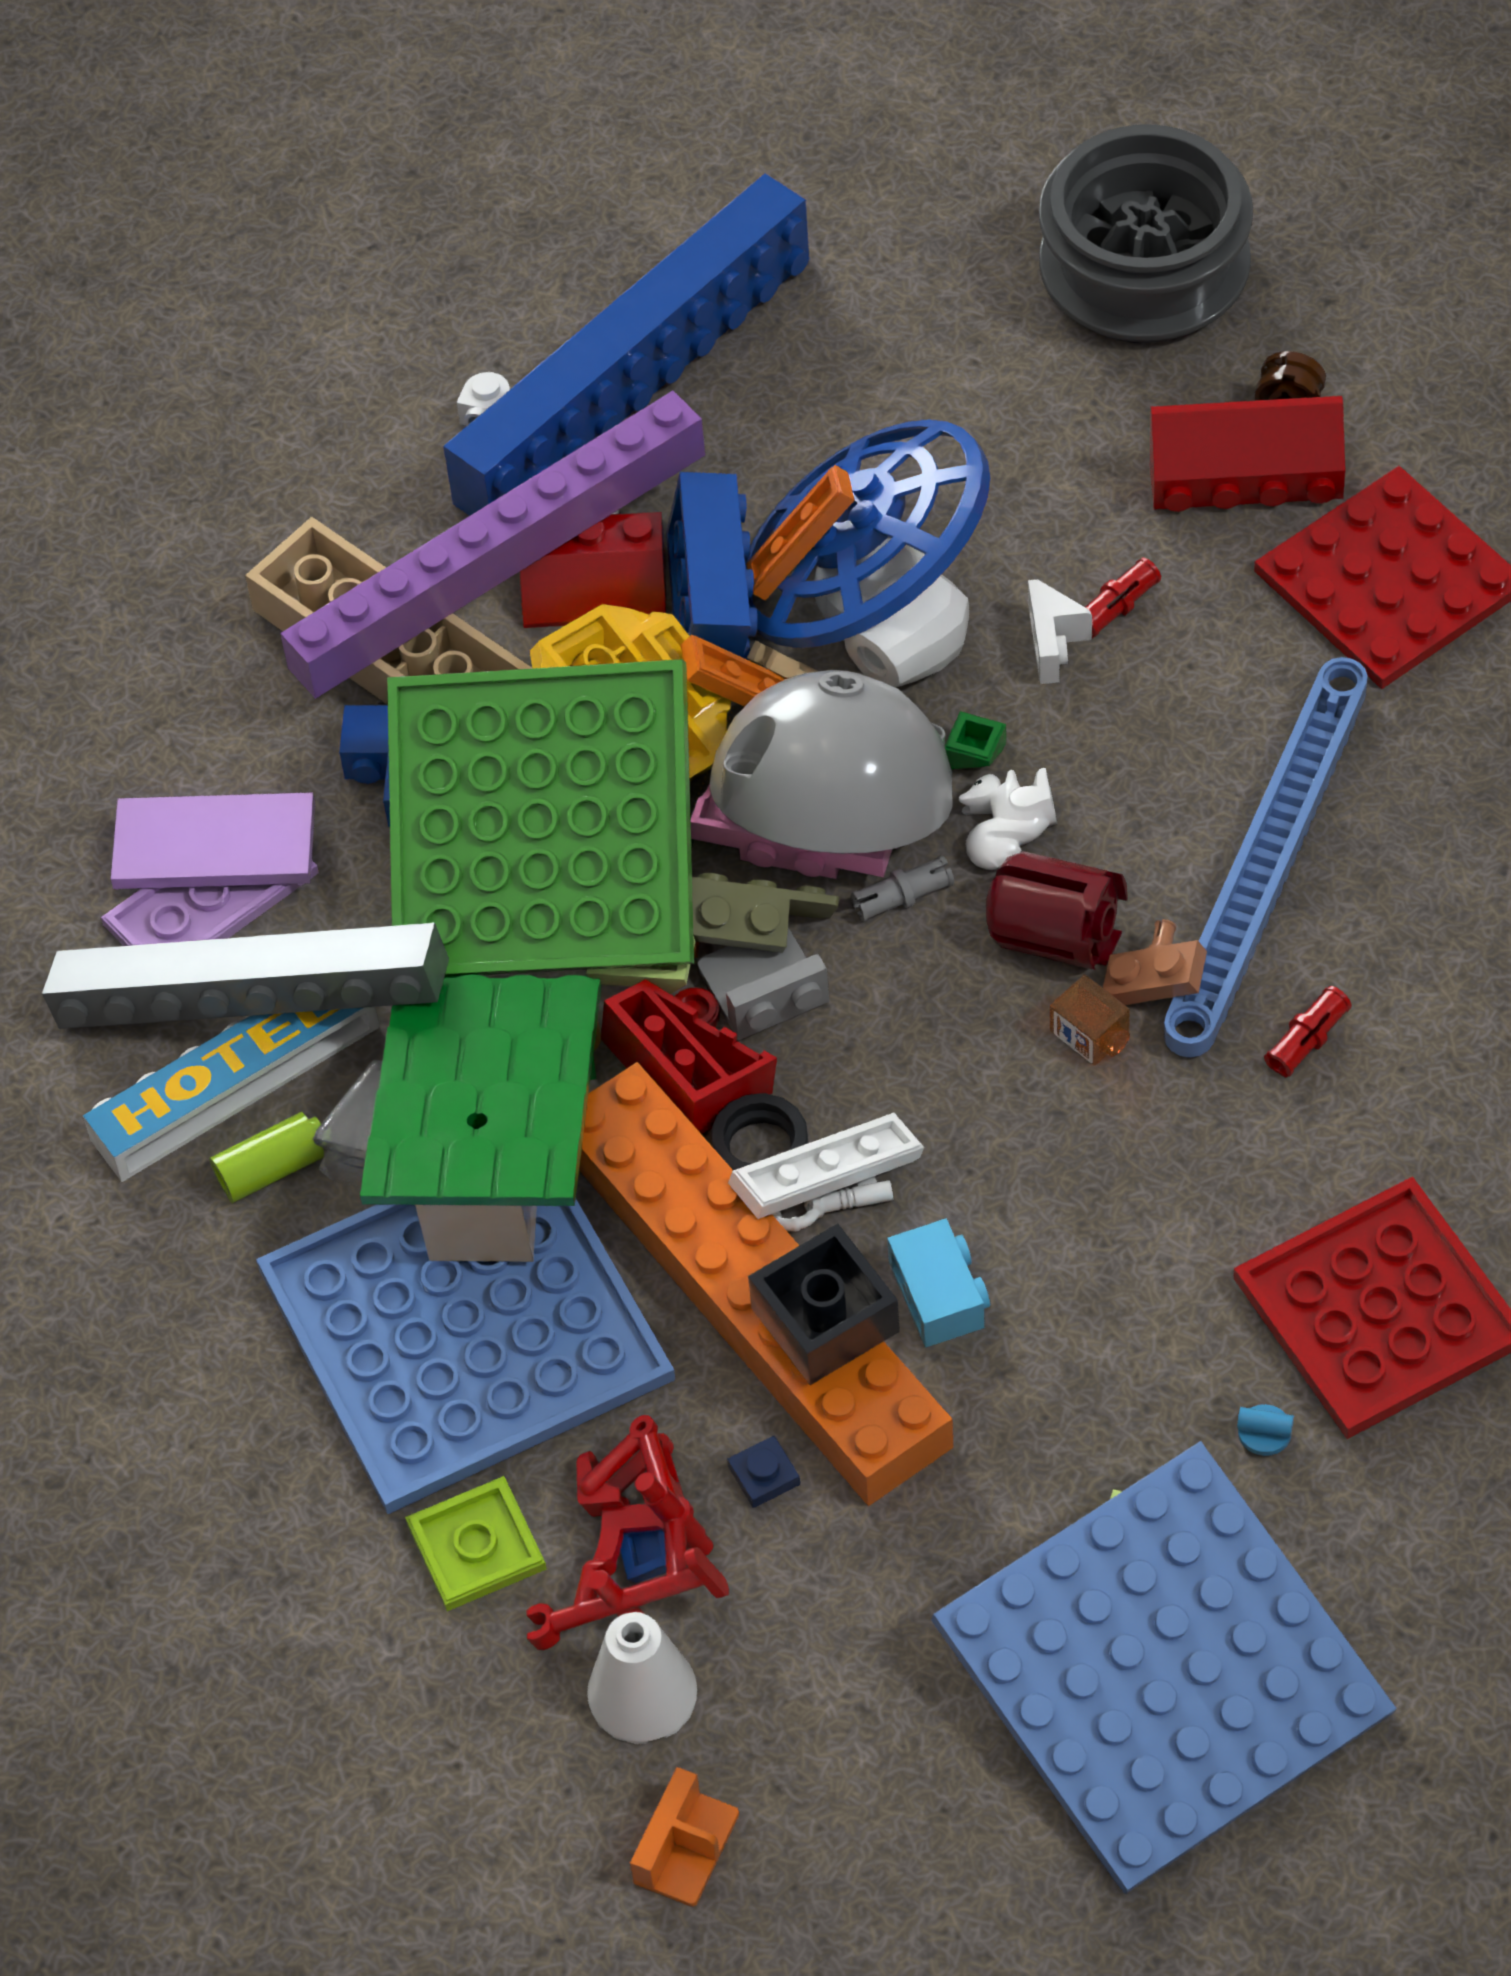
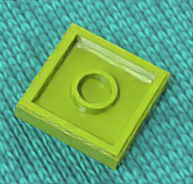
(475, 1543)

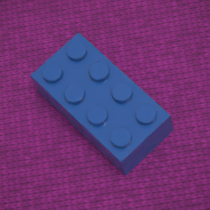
(709, 561)

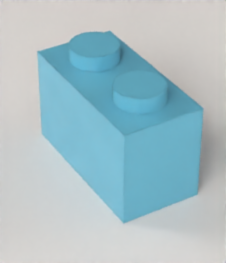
(937, 1282)

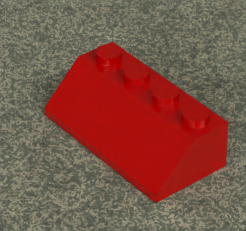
(1247, 453)

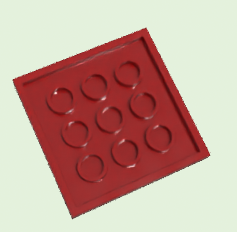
(1389, 576)
(1379, 1306)

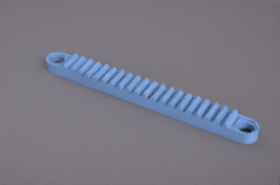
(1268, 853)

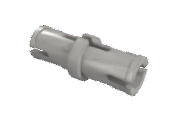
(902, 888)

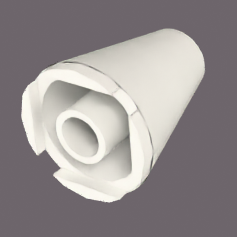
(640, 1682)

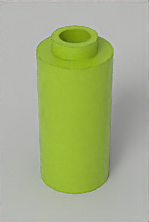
(267, 1156)

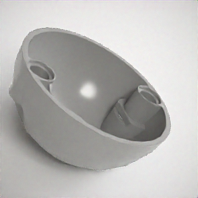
(833, 766)

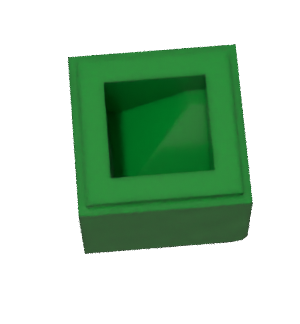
(974, 741)

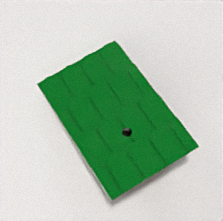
(484, 1111)

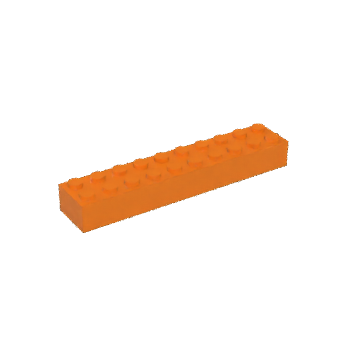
(677, 1201)

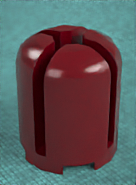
(1055, 909)

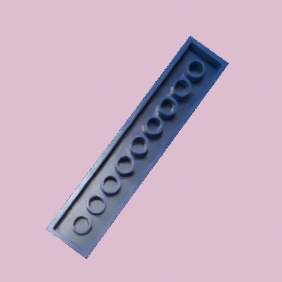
(634, 344)

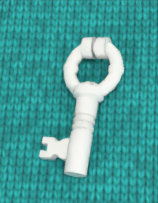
(866, 1193)

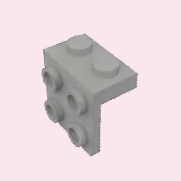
(764, 986)

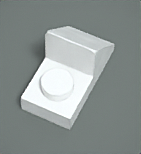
(1053, 623)

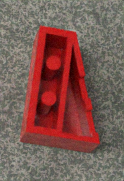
(682, 1053)

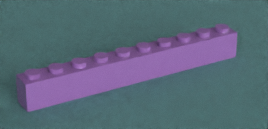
(493, 544)

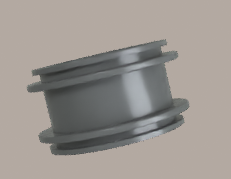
(1161, 201)

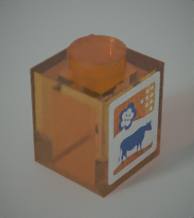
(1090, 1020)

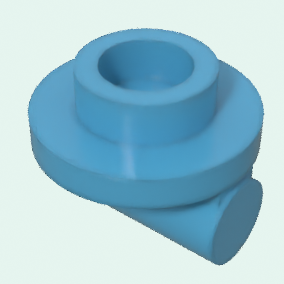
(1264, 1429)

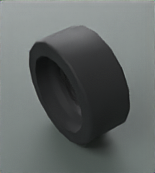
(753, 1110)

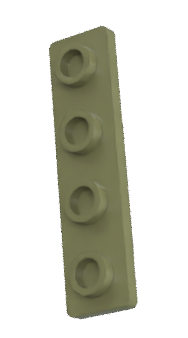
(752, 913)

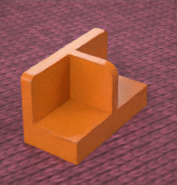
(682, 1840)

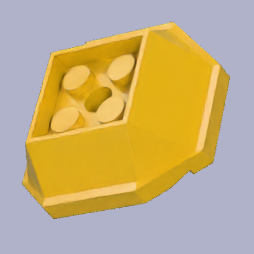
(627, 636)

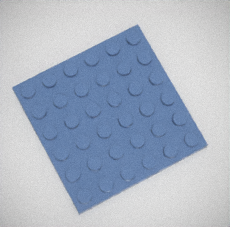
(460, 1359)
(1162, 1666)

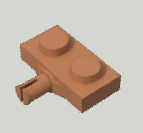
(1156, 971)

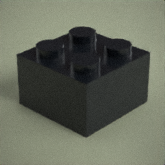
(824, 1304)

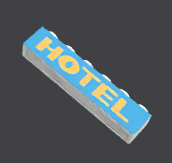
(217, 1082)

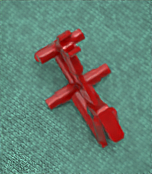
(664, 1511)

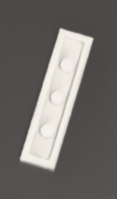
(825, 1165)

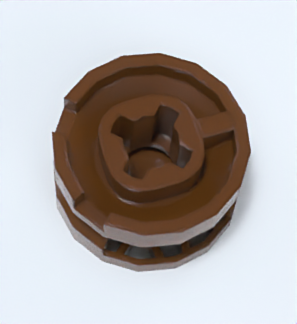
(1292, 377)

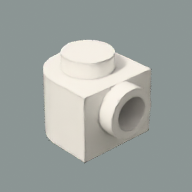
(479, 395)

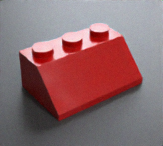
(607, 564)

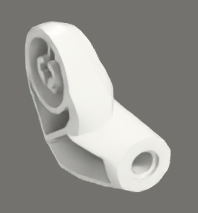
(913, 640)

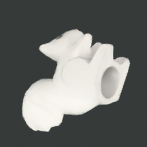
(1017, 819)

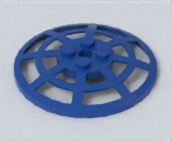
(868, 524)

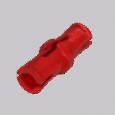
(1136, 579)
(1308, 1031)

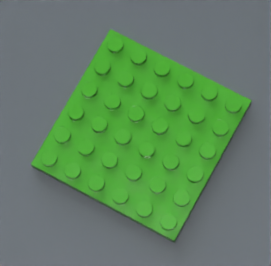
(544, 815)

